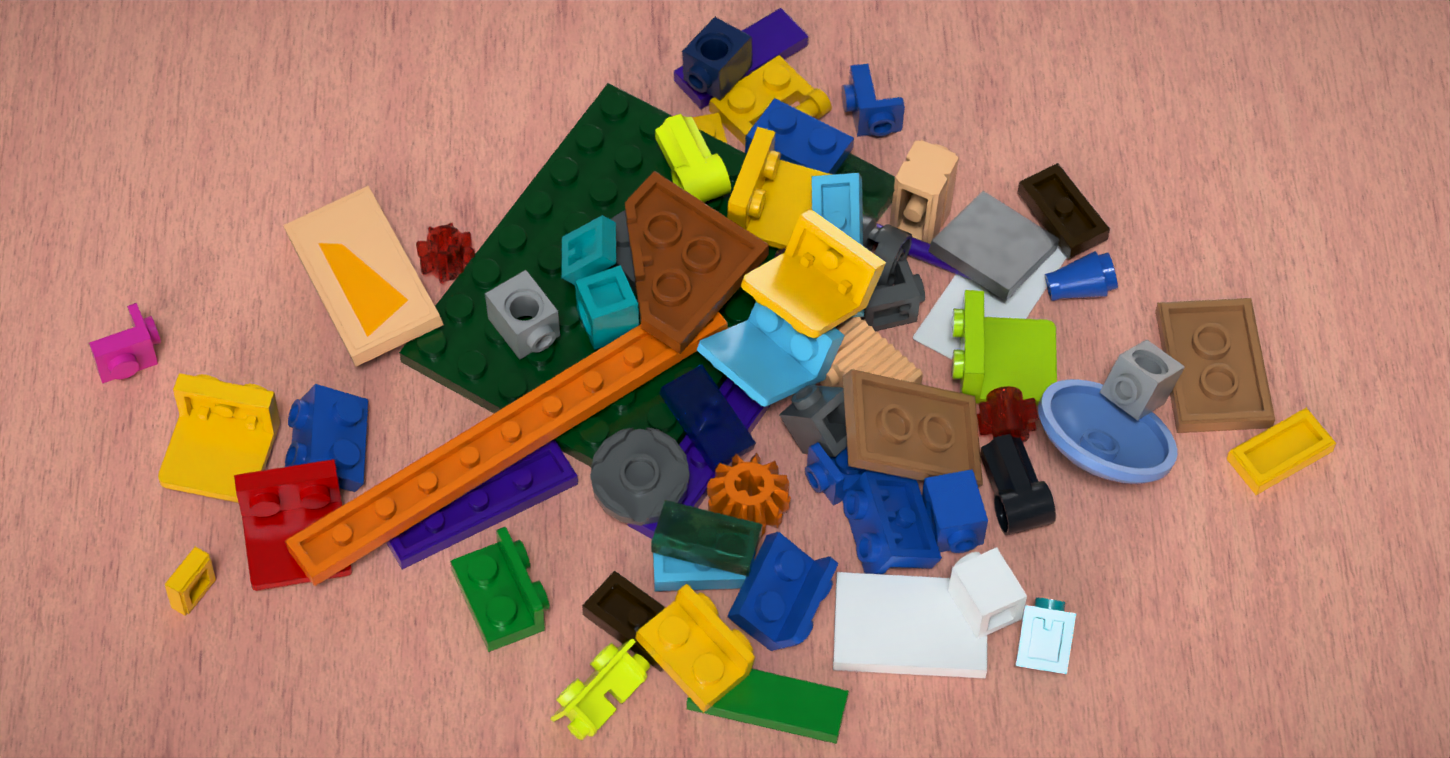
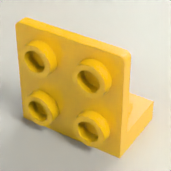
(770, 192)

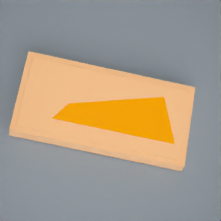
(363, 276)

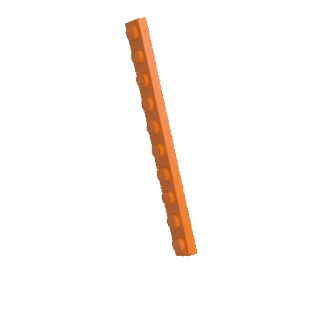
(485, 450)

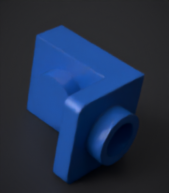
(830, 474)

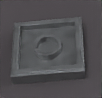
(994, 245)

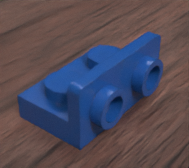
(890, 523)
(782, 593)

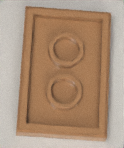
(1223, 363)
(909, 428)

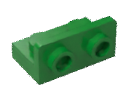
(501, 592)

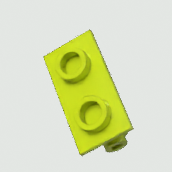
(585, 702)

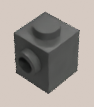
(817, 417)

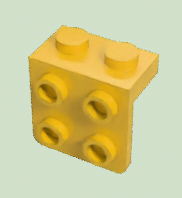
(817, 278)
(218, 434)

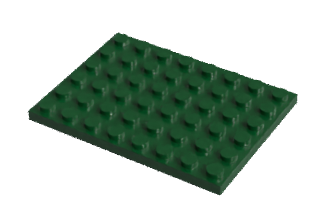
(584, 178)

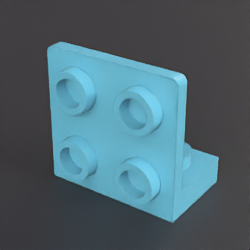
(770, 356)

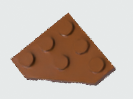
(684, 259)

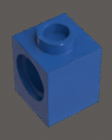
(955, 511)

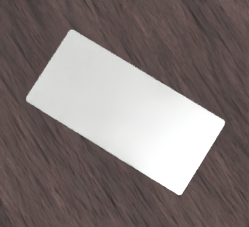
(937, 327)

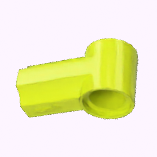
(690, 159)

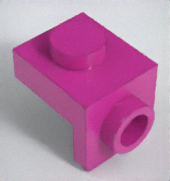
(128, 350)

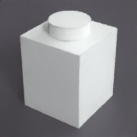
(986, 592)

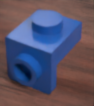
(869, 114)

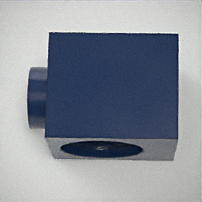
(717, 58)

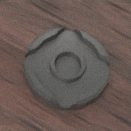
(637, 474)

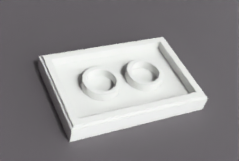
(903, 628)

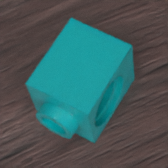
(606, 306)

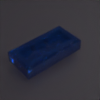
(707, 417)

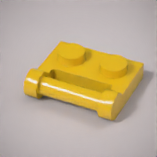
(756, 91)

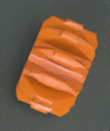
(750, 491)

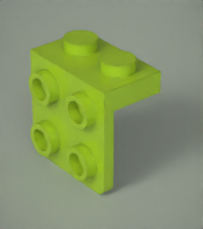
(1002, 351)

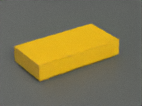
(1281, 451)

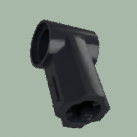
(1019, 497)

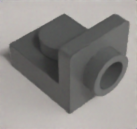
(897, 303)

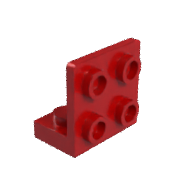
(278, 506)

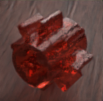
(445, 252)
(1007, 413)

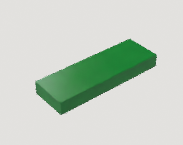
(783, 705)

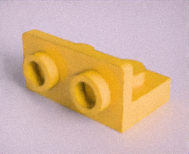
(697, 648)

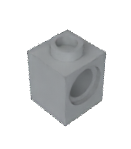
(520, 298)
(1142, 379)

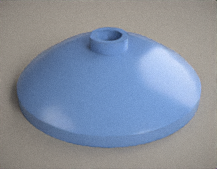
(1103, 436)

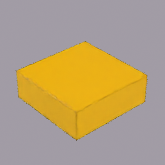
(190, 581)

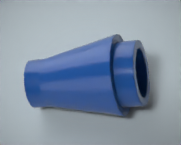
(1083, 278)

